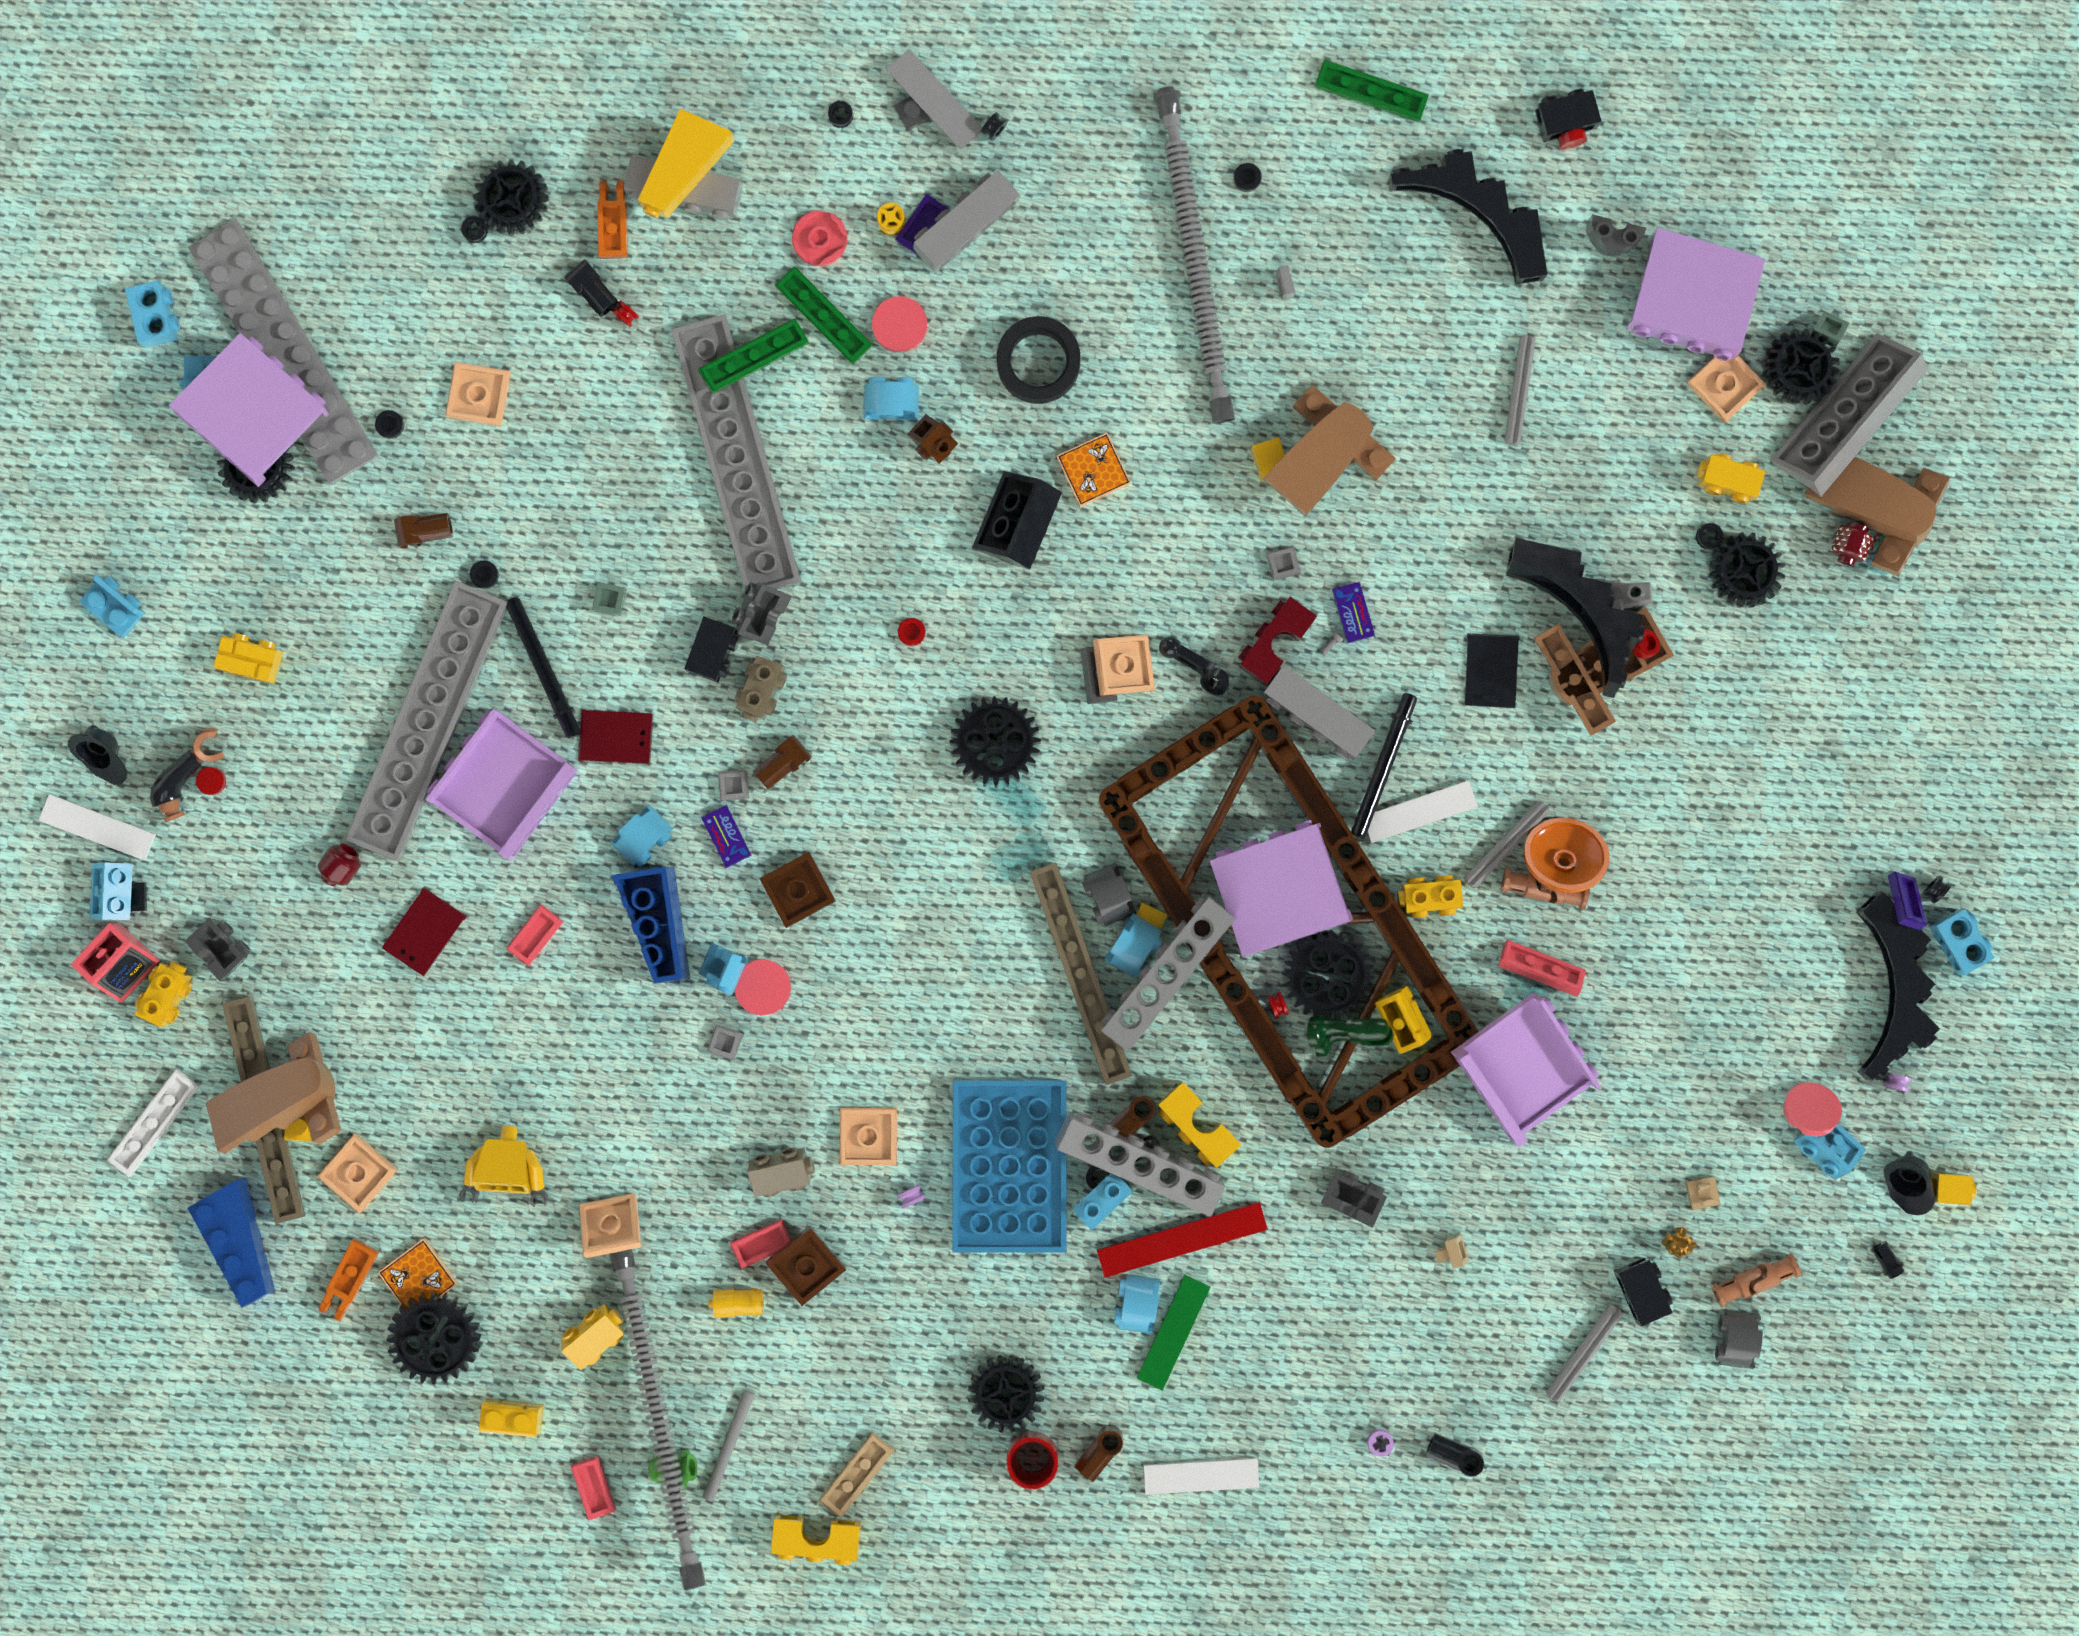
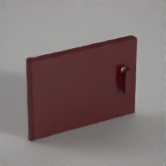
(615, 737)
(424, 932)

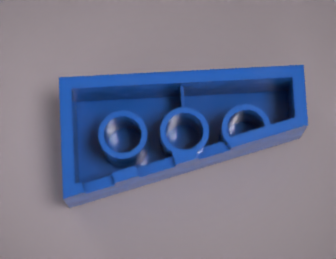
(656, 920)
(234, 1240)

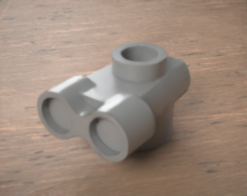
(1623, 591)

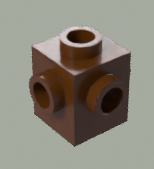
(932, 439)

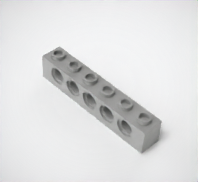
(1128, 1034)
(1201, 1198)

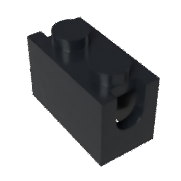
(1567, 113)
(712, 649)
(1643, 1291)

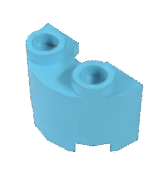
(891, 399)
(641, 835)
(1134, 946)
(723, 968)
(1139, 1303)

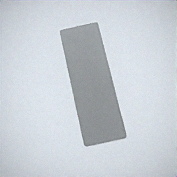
(934, 99)

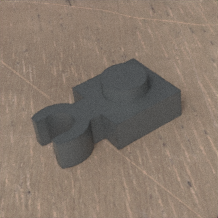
(910, 113)

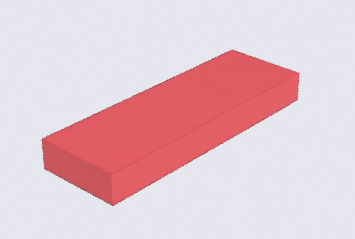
(1542, 968)

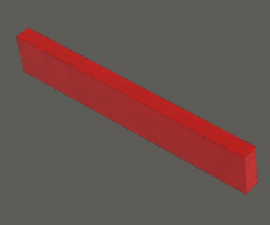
(1182, 1239)

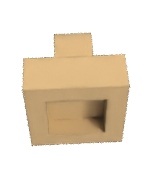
(1702, 1193)
(1454, 1251)

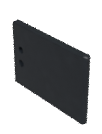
(1491, 670)

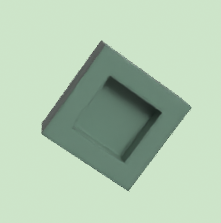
(1830, 327)
(609, 599)

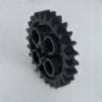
(976, 725)
(1335, 951)
(456, 1349)

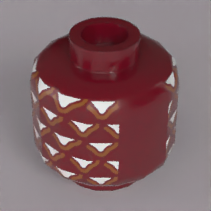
(1851, 543)

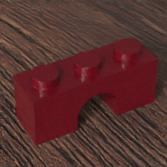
(1289, 619)

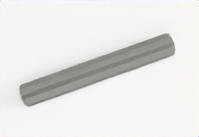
(1520, 390)
(1506, 844)
(1584, 1353)

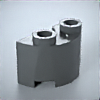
(1610, 239)
(760, 612)
(1109, 894)
(218, 947)
(1354, 1198)
(1740, 1339)

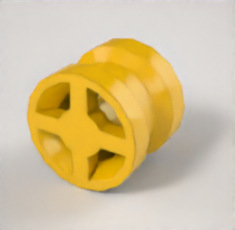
(890, 213)

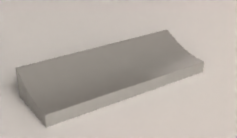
(1850, 413)

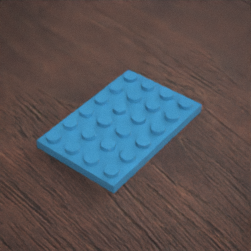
(1008, 1167)

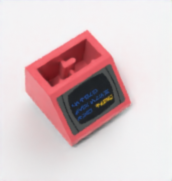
(115, 962)

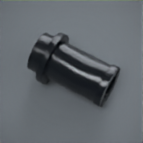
(1888, 1260)

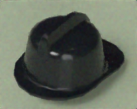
(99, 753)
(1910, 1184)

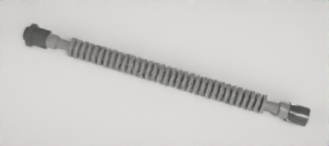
(1169, 110)
(690, 1570)

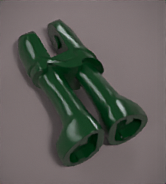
(1363, 1031)

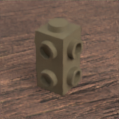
(757, 695)
(780, 1172)

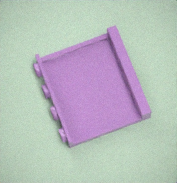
(1696, 294)
(248, 407)
(501, 783)
(1280, 888)
(1525, 1066)

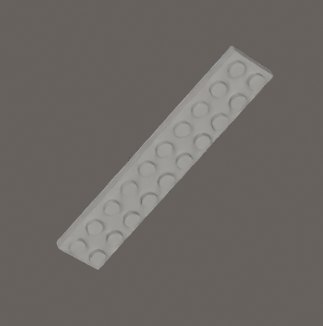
(263, 313)
(737, 460)
(427, 721)

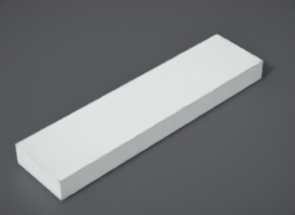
(1421, 811)
(97, 827)
(153, 1123)
(1201, 1475)

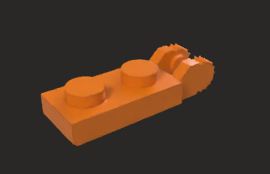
(612, 223)
(349, 1276)

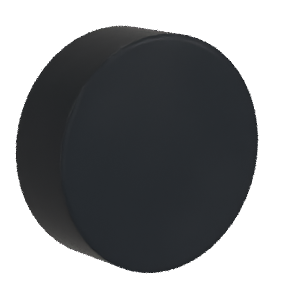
(1247, 177)
(389, 424)
(484, 574)

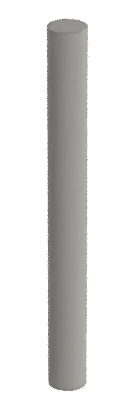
(728, 1445)

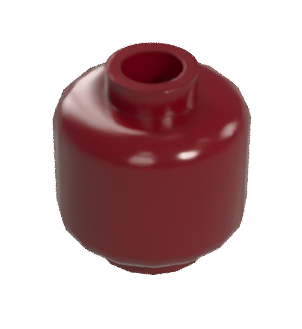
(339, 865)

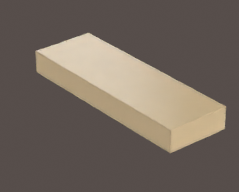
(856, 1474)

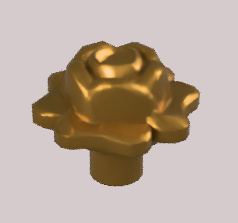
(1678, 1243)

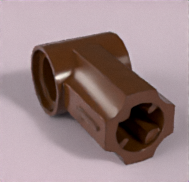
(418, 529)
(784, 760)
(1129, 1121)
(1099, 1454)

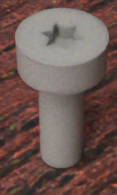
(1336, 638)

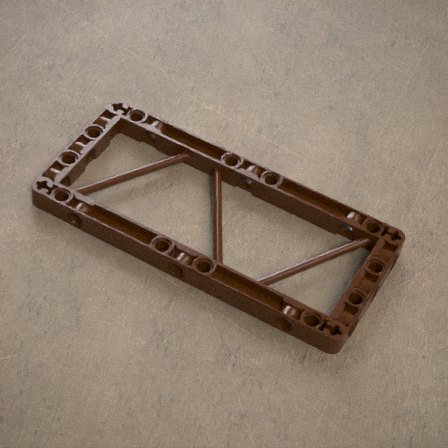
(1359, 874)

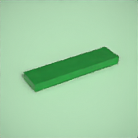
(1371, 90)
(823, 315)
(753, 356)
(1173, 1332)

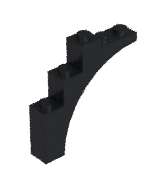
(1456, 181)
(1589, 600)
(1907, 986)

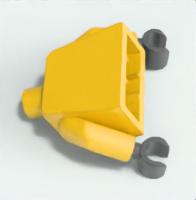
(504, 1167)

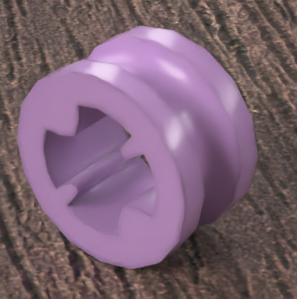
(1897, 1082)
(911, 1196)
(1372, 1439)

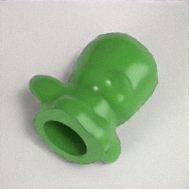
(687, 1465)

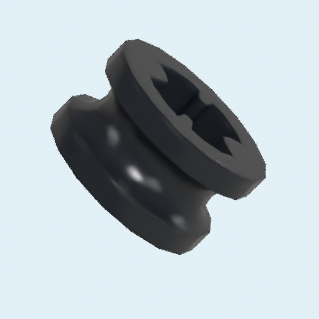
(832, 117)
(994, 126)
(482, 233)
(1708, 544)
(1936, 889)

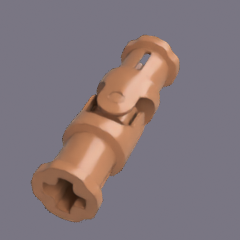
(1526, 885)
(1739, 1285)

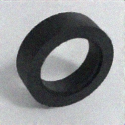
(1038, 326)

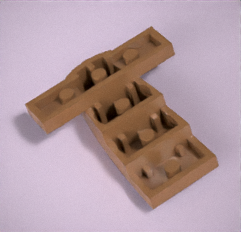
(1326, 451)
(1887, 507)
(1578, 675)
(278, 1100)

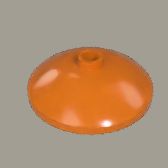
(1568, 843)

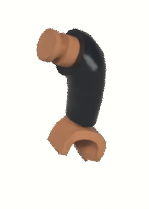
(169, 783)

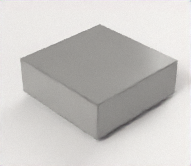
(1285, 283)
(1283, 563)
(733, 785)
(725, 1042)

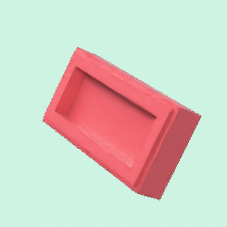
(534, 935)
(760, 1243)
(593, 1488)

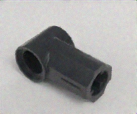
(588, 284)
(1452, 1454)

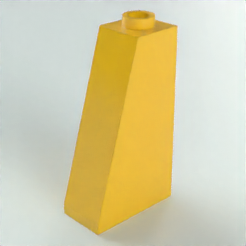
(683, 161)

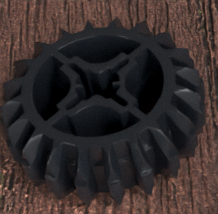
(502, 203)
(1797, 356)
(246, 488)
(1768, 559)
(1019, 1390)

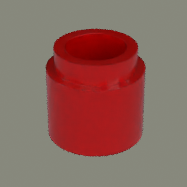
(1032, 1479)

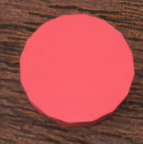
(823, 246)
(899, 324)
(763, 987)
(1812, 1109)

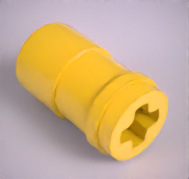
(734, 1302)

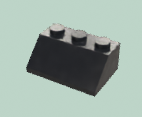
(1017, 519)

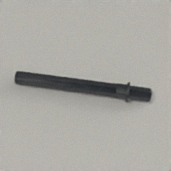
(558, 702)
(1397, 729)

